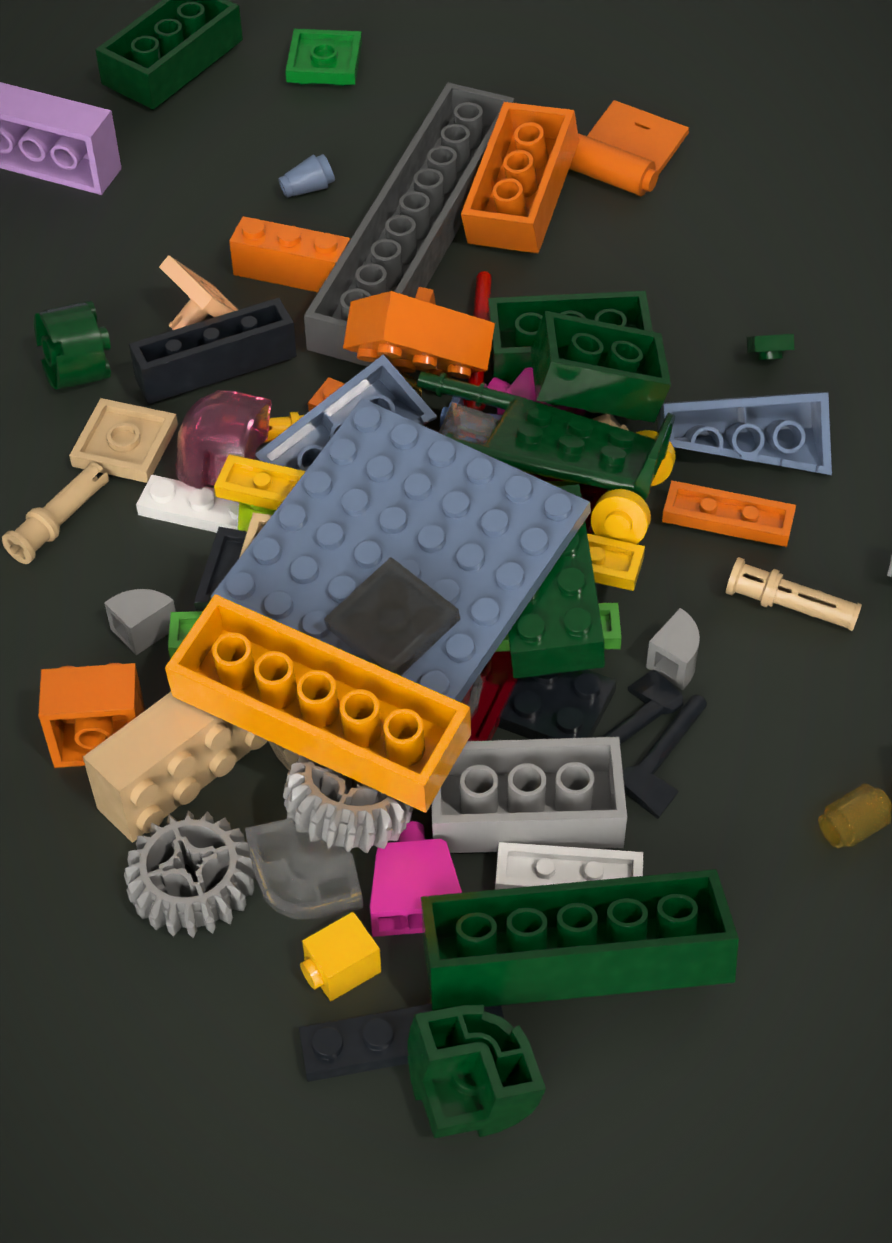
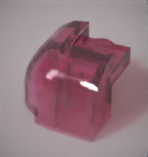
(219, 427)

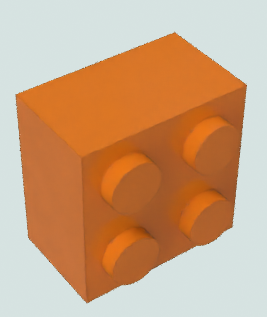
(86, 707)

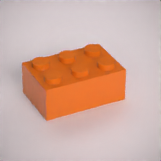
(418, 335)

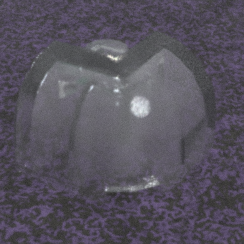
(301, 875)

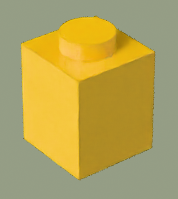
(340, 957)

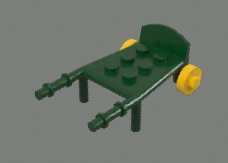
(574, 450)

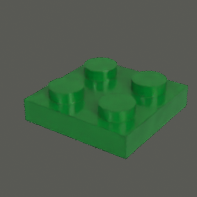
(324, 57)

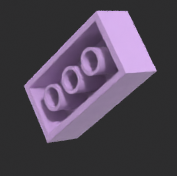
(57, 139)

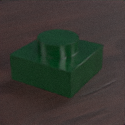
(770, 345)

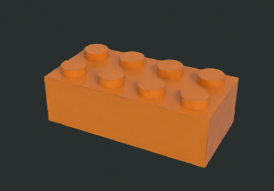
(520, 177)

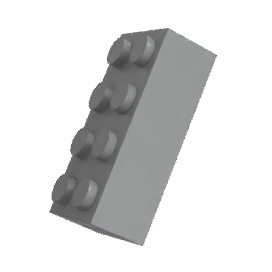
(533, 794)

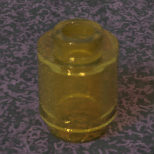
(855, 816)

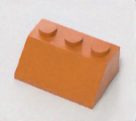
(284, 253)

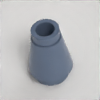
(307, 177)

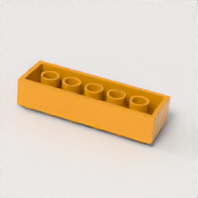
(320, 702)

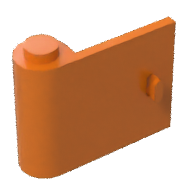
(628, 148)

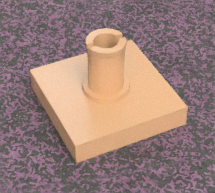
(203, 295)

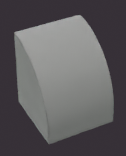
(140, 617)
(675, 649)

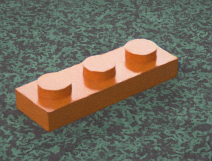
(729, 513)

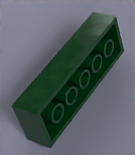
(578, 939)

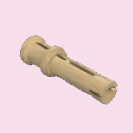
(44, 523)
(772, 588)

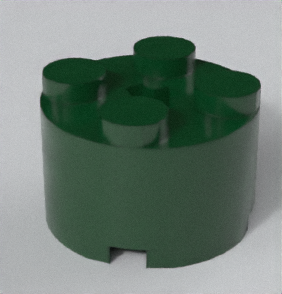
(72, 345)

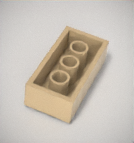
(162, 763)

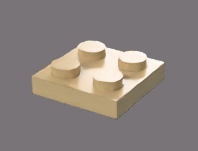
(124, 439)

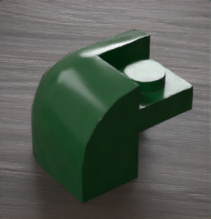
(472, 1071)

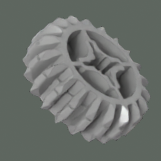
(341, 809)
(168, 892)

